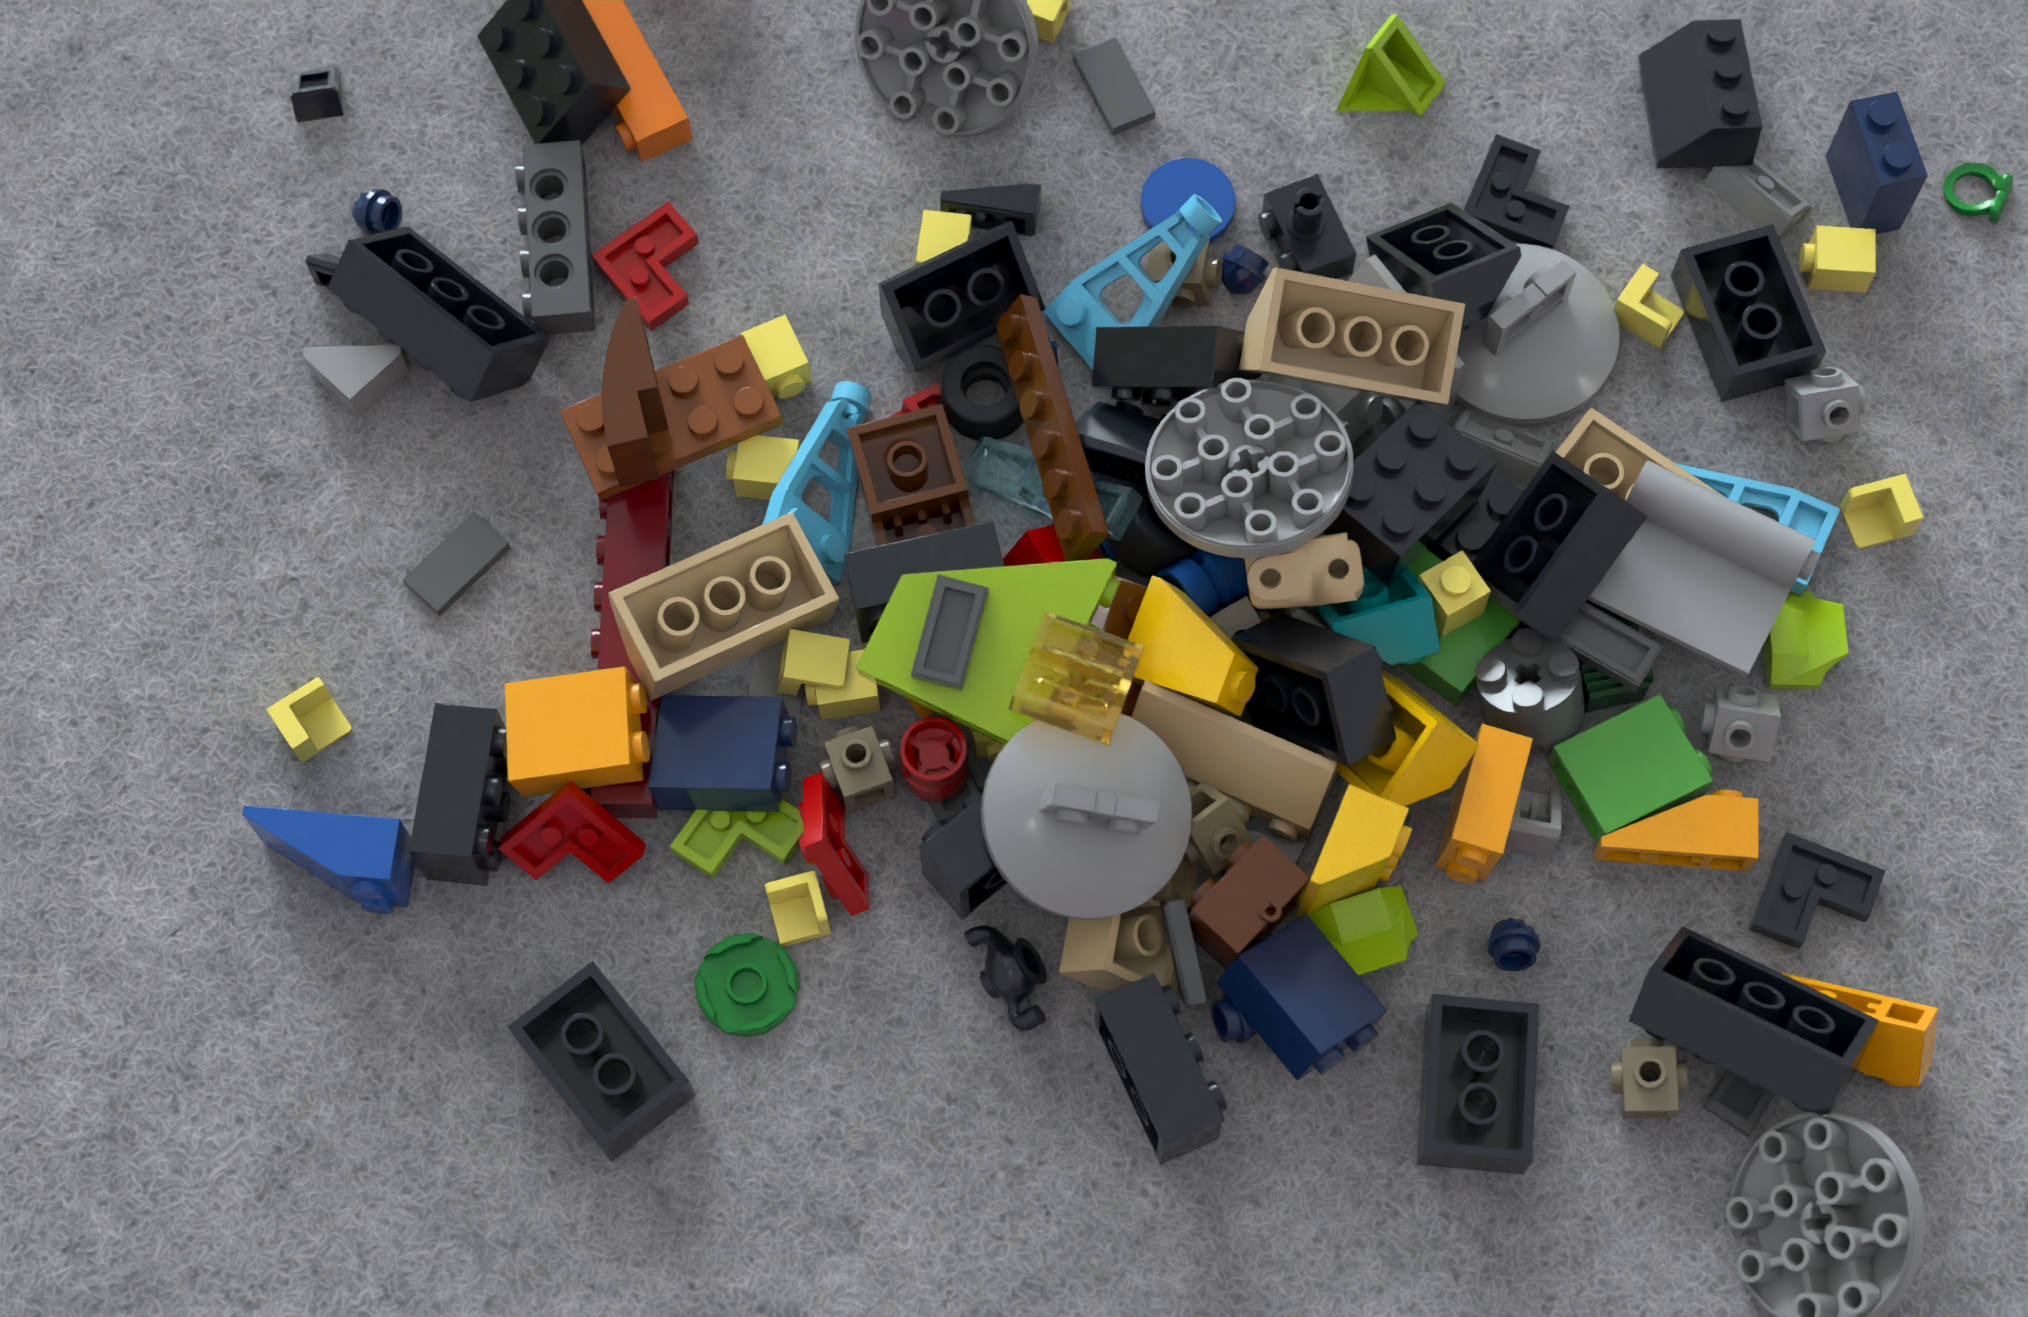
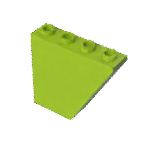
(1003, 642)

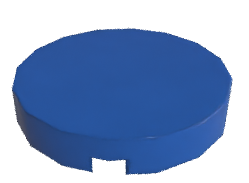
(1177, 181)

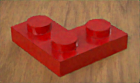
(638, 259)
(572, 824)
(826, 845)

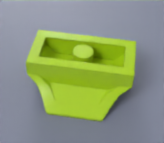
(1804, 642)
(1369, 928)

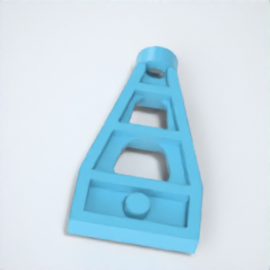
(1080, 307)
(1791, 506)
(832, 537)

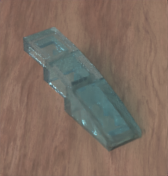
(1013, 476)

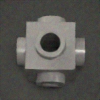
(1824, 404)
(1740, 723)

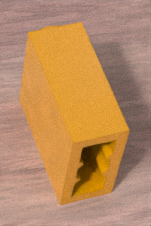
(575, 730)
(1483, 805)

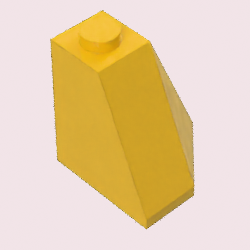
(1189, 651)

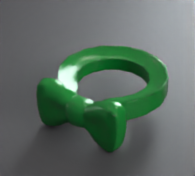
(1992, 207)

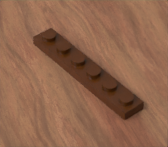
(1051, 429)

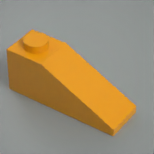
(1702, 833)
(1902, 1040)

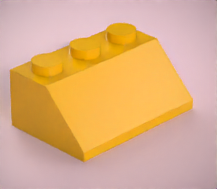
(1423, 757)
(1358, 850)

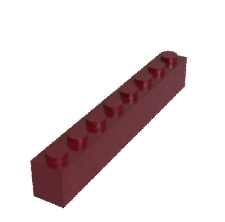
(633, 548)

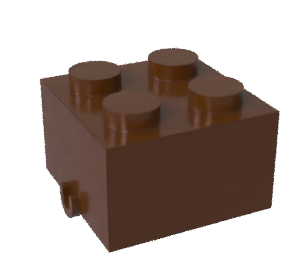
(1248, 899)

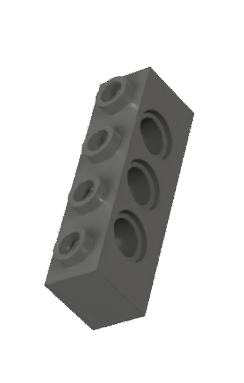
(545, 171)

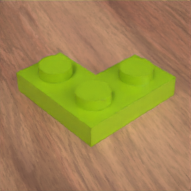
(714, 835)

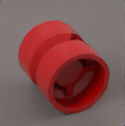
(934, 759)

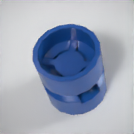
(1208, 580)

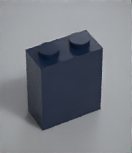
(1876, 163)
(722, 753)
(1303, 998)

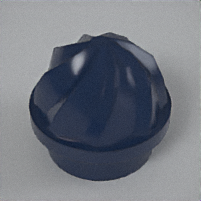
(377, 212)
(1242, 270)
(1513, 945)
(1230, 1022)

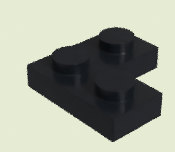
(1505, 204)
(1810, 876)

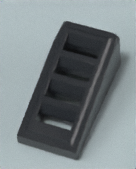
(997, 206)

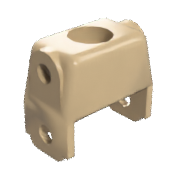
(1311, 575)

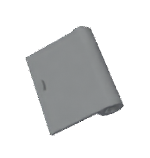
(1704, 569)

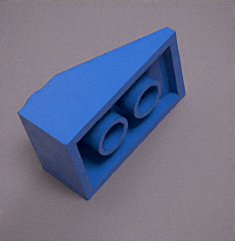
(351, 853)

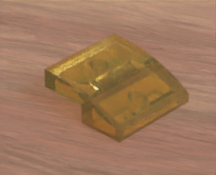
(1076, 678)

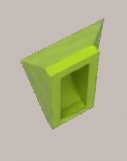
(1392, 74)

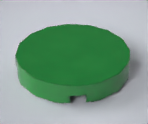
(752, 1002)

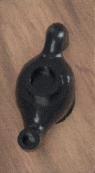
(1011, 973)

